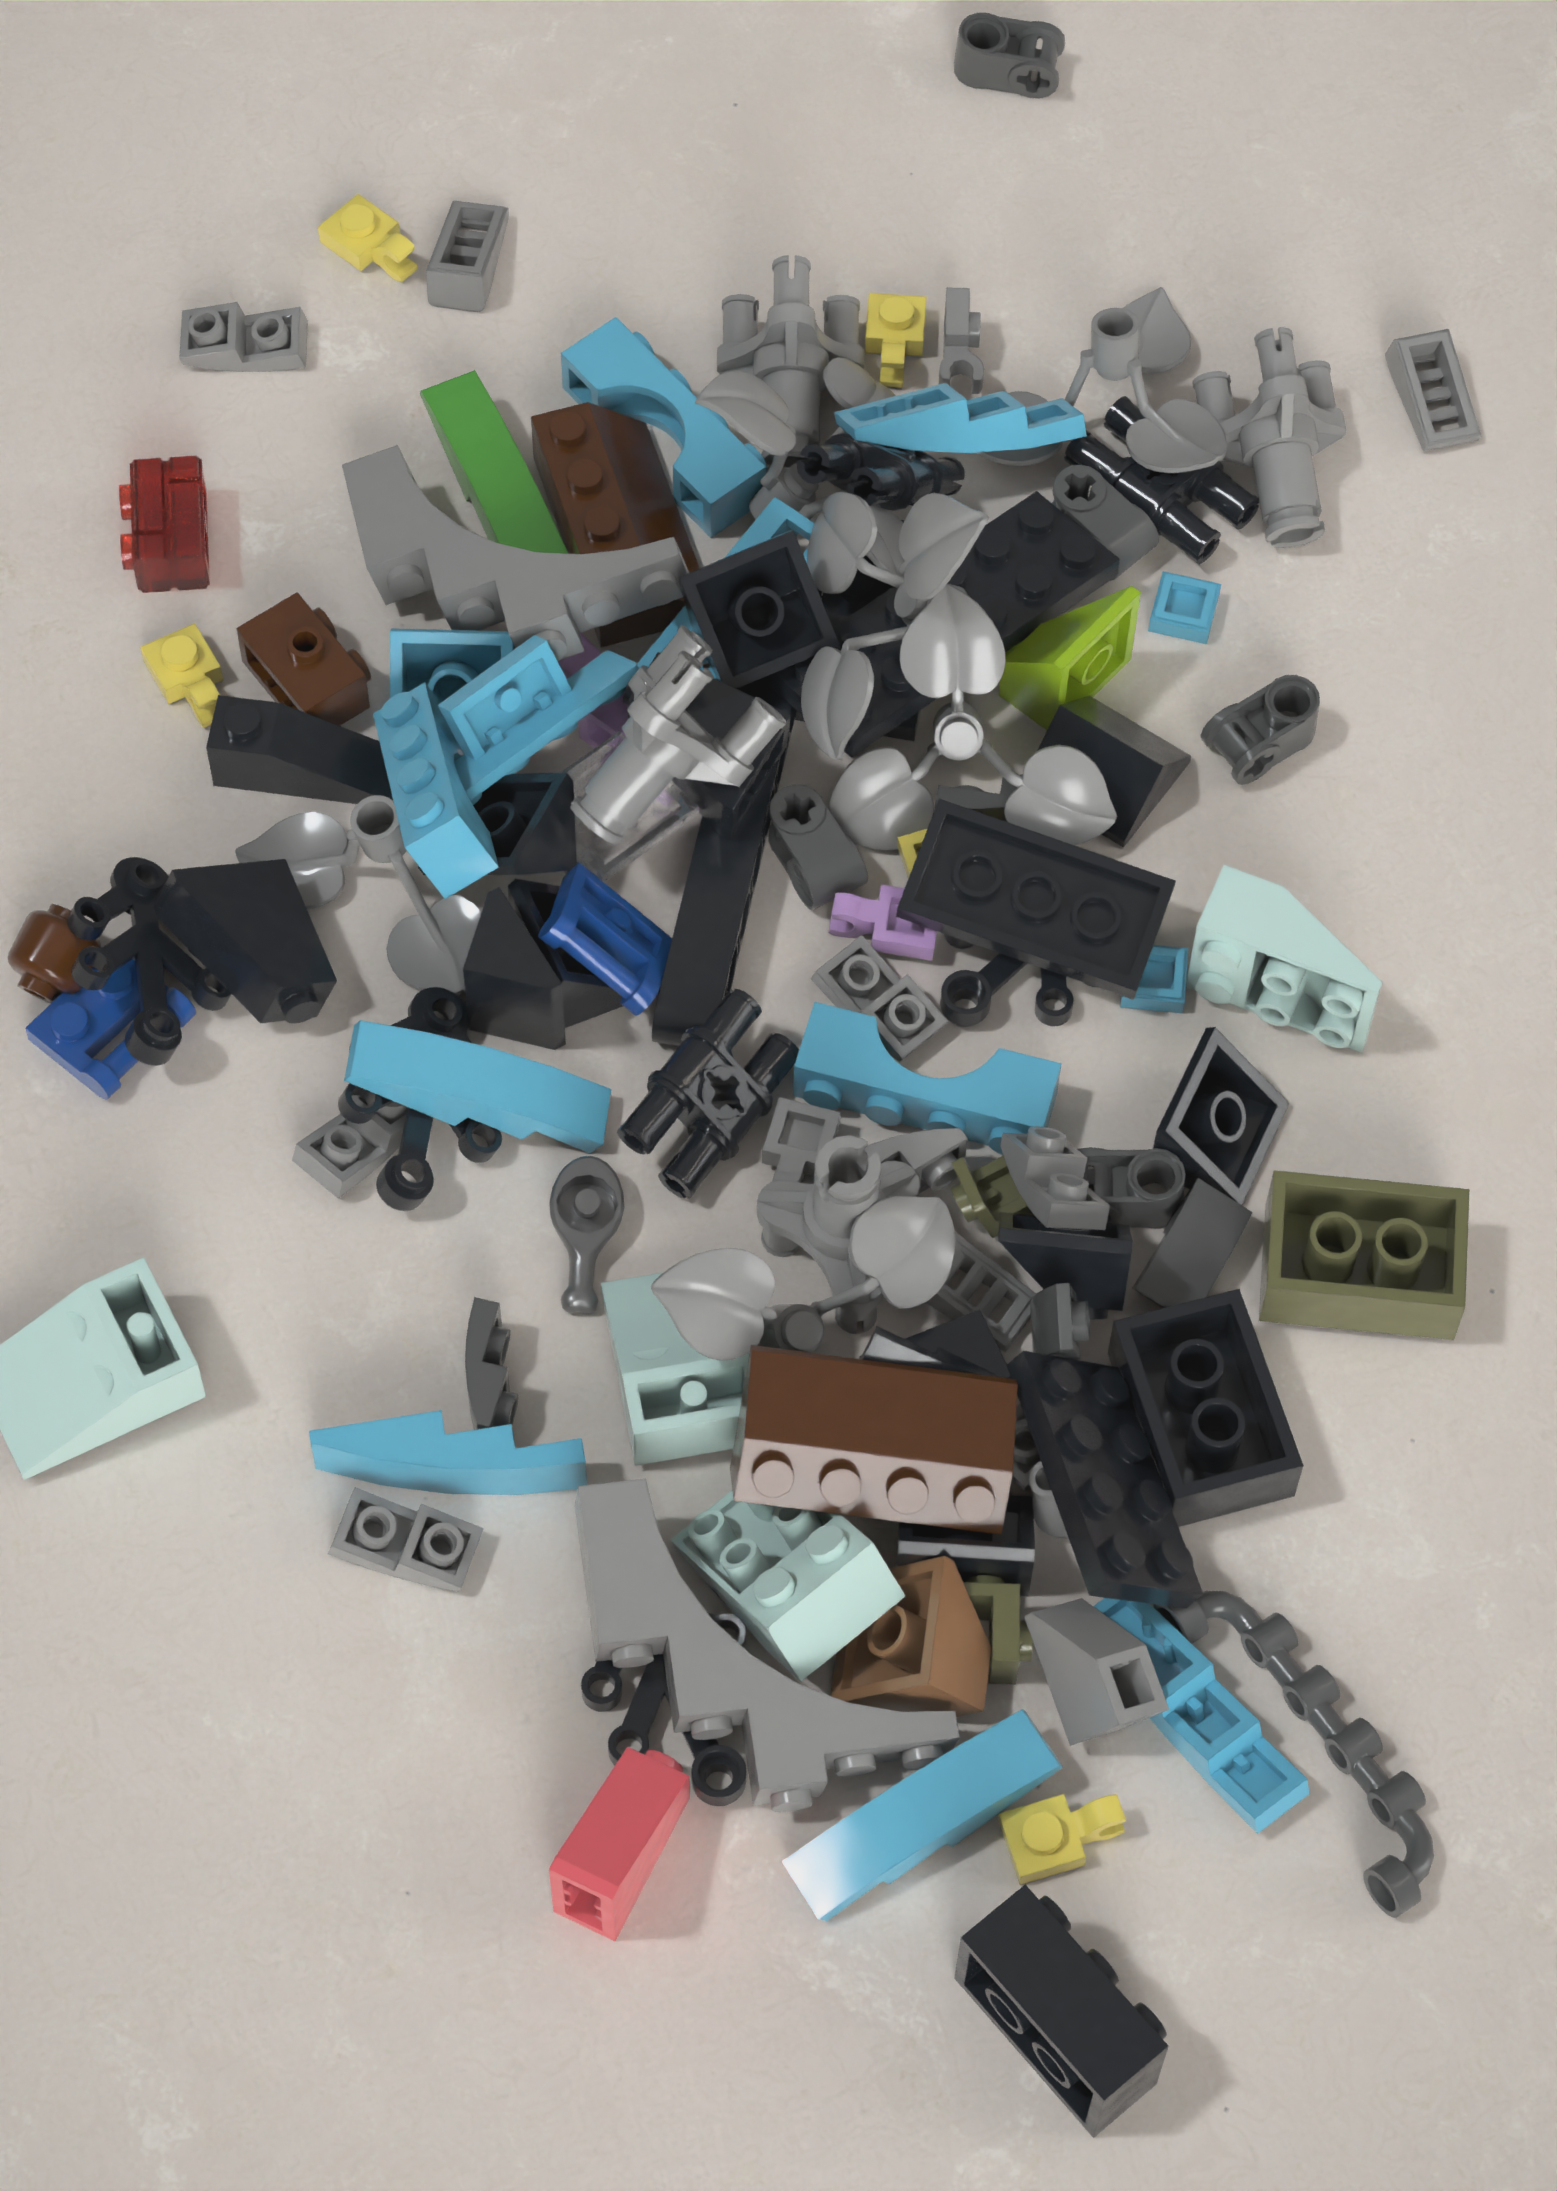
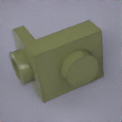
(987, 1193)
(1007, 1633)

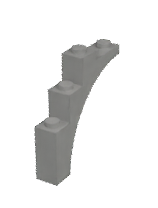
(481, 582)
(712, 1682)

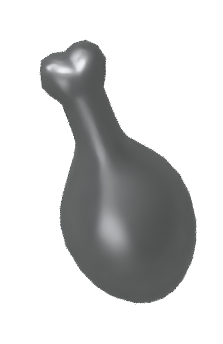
(586, 1214)

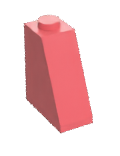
(618, 1841)

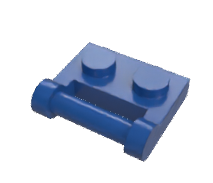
(608, 937)
(84, 1022)

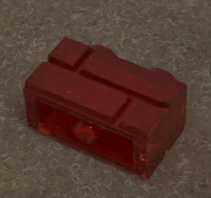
(167, 524)

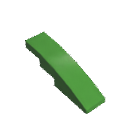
(490, 465)

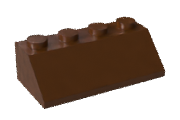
(609, 496)
(875, 1440)

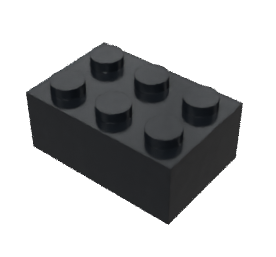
(1207, 1406)
(1061, 2009)

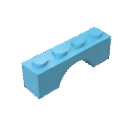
(715, 469)
(429, 799)
(850, 1069)

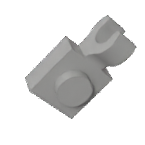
(961, 332)
(796, 1137)

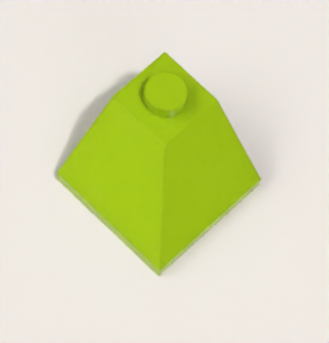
(1070, 656)

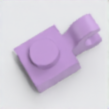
(892, 935)

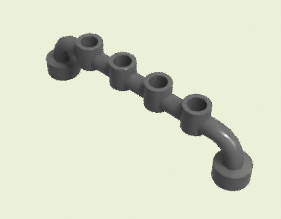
(1350, 1747)

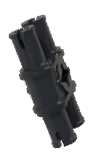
(878, 472)
(1163, 494)
(709, 1093)

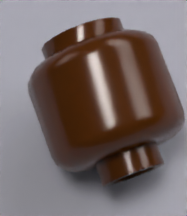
(46, 953)

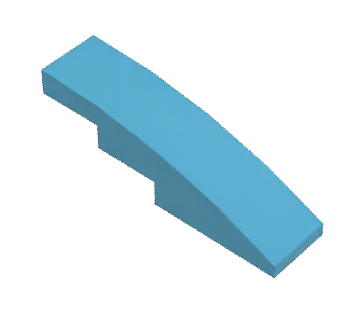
(947, 422)
(477, 1082)
(420, 1456)
(1210, 1724)
(922, 1814)

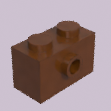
(302, 663)

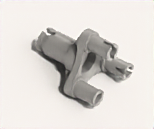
(790, 347)
(1280, 434)
(669, 742)
(824, 1212)

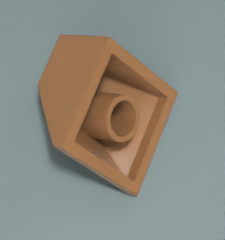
(922, 1650)

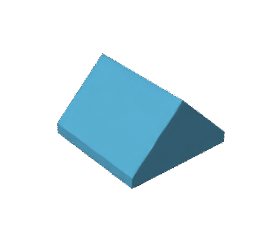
(442, 658)

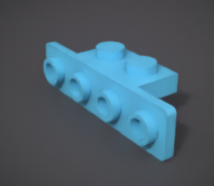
(523, 707)

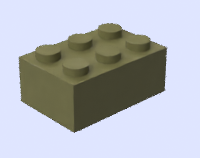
(1364, 1255)

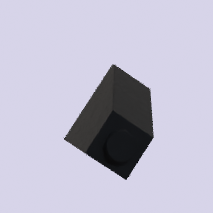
(717, 711)
(251, 935)

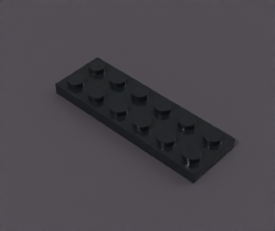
(1019, 571)

